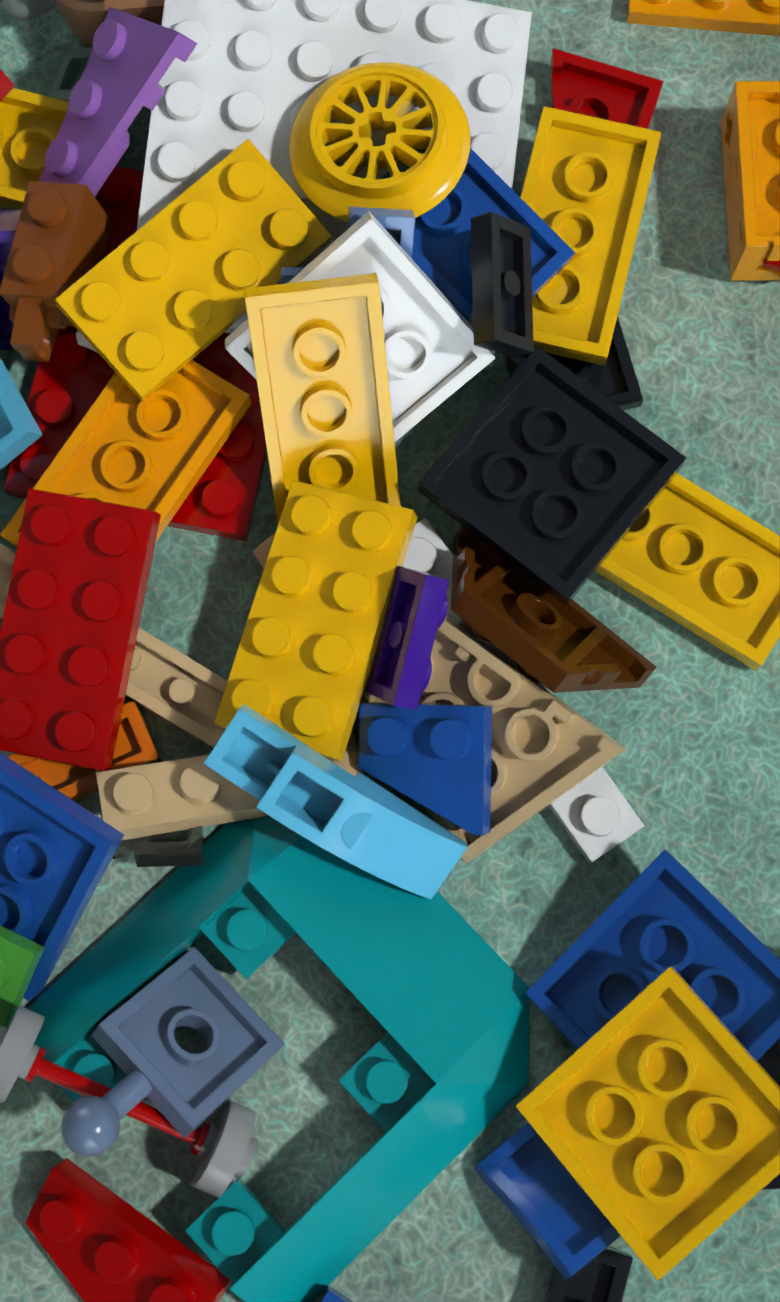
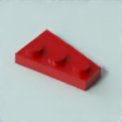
(602, 90)
(113, 1248)

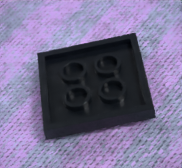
(551, 475)

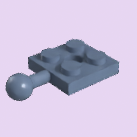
(178, 1083)

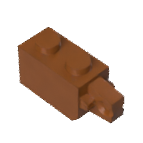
(54, 245)

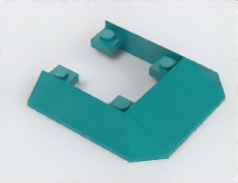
(413, 962)

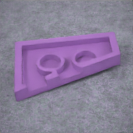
(115, 85)

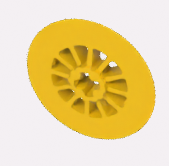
(430, 174)

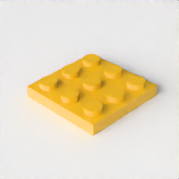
(662, 1122)

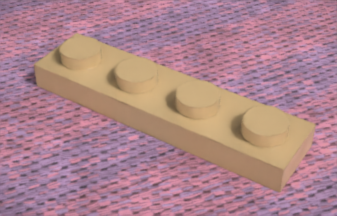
(181, 795)

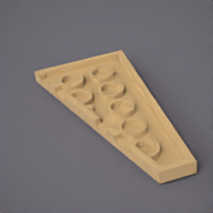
(536, 738)

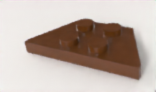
(546, 639)

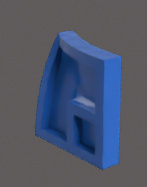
(547, 1201)

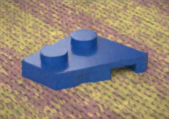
(433, 757)

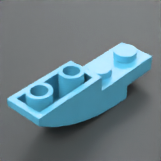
(334, 807)

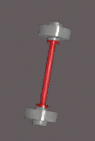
(221, 1147)

